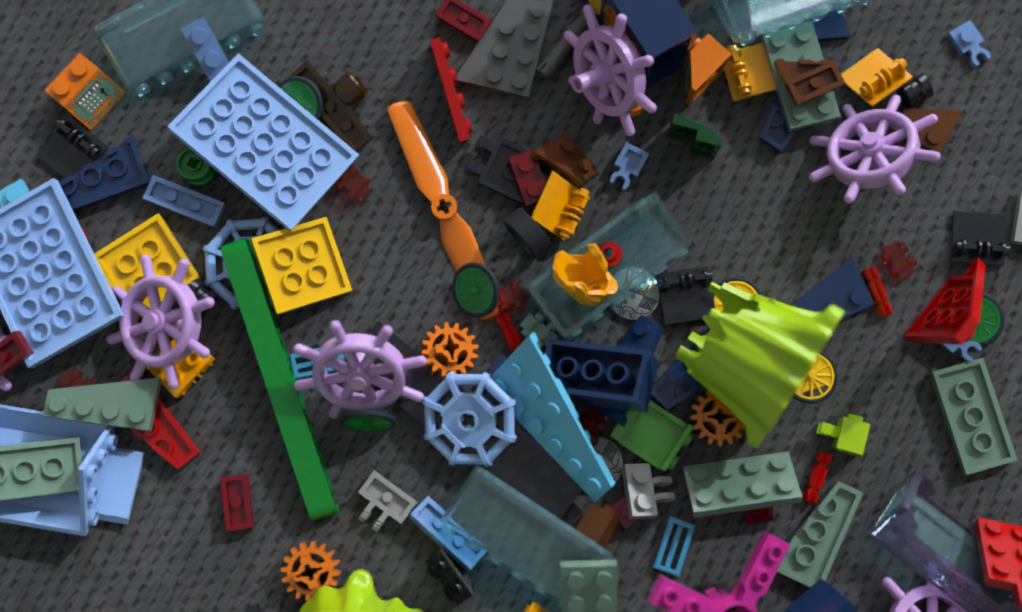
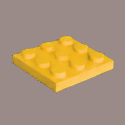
(122, 257)
(300, 265)

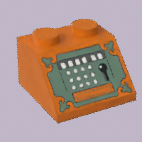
(704, 64)
(85, 91)

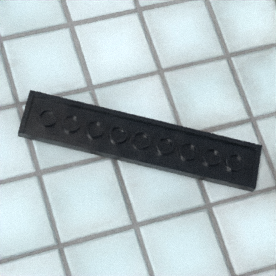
(518, 466)

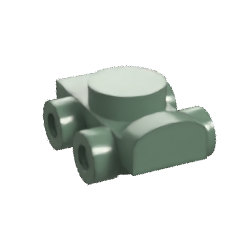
(534, 324)

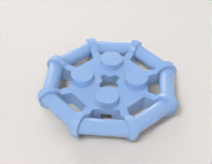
(232, 227)
(484, 418)

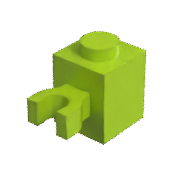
(848, 435)

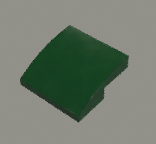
(702, 139)

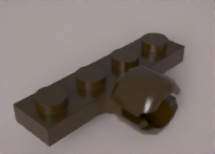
(339, 105)

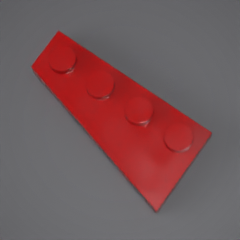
(449, 78)
(168, 436)

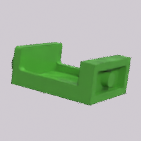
(654, 436)

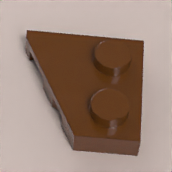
(809, 79)
(935, 136)
(566, 160)

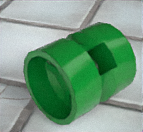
(197, 173)

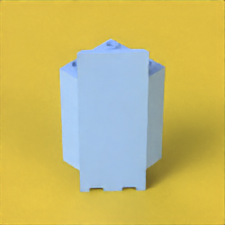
(105, 477)

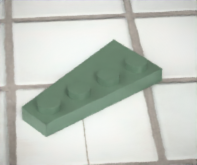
(107, 404)
(820, 536)

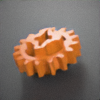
(439, 352)
(718, 429)
(307, 559)

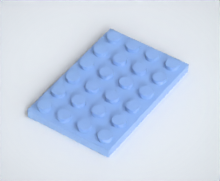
(263, 142)
(50, 275)

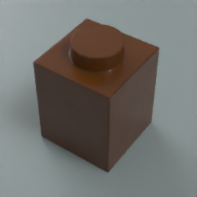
(599, 524)

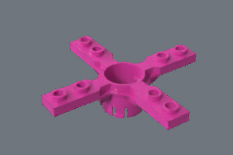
(745, 593)

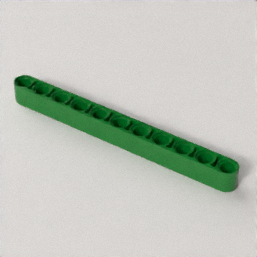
(279, 379)

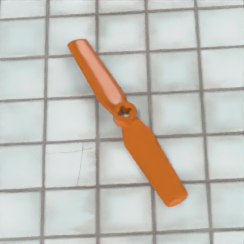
(433, 183)

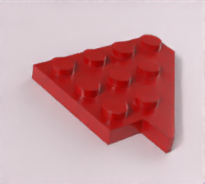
(952, 311)
(1001, 555)

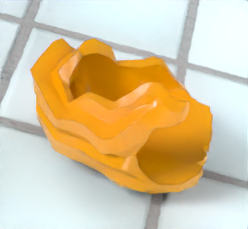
(584, 276)

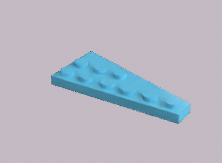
(551, 417)

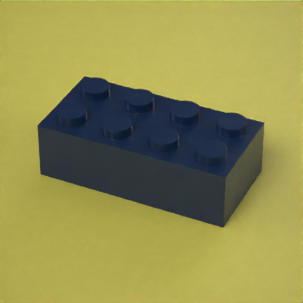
(604, 374)

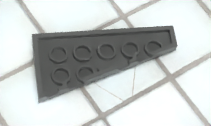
(509, 49)

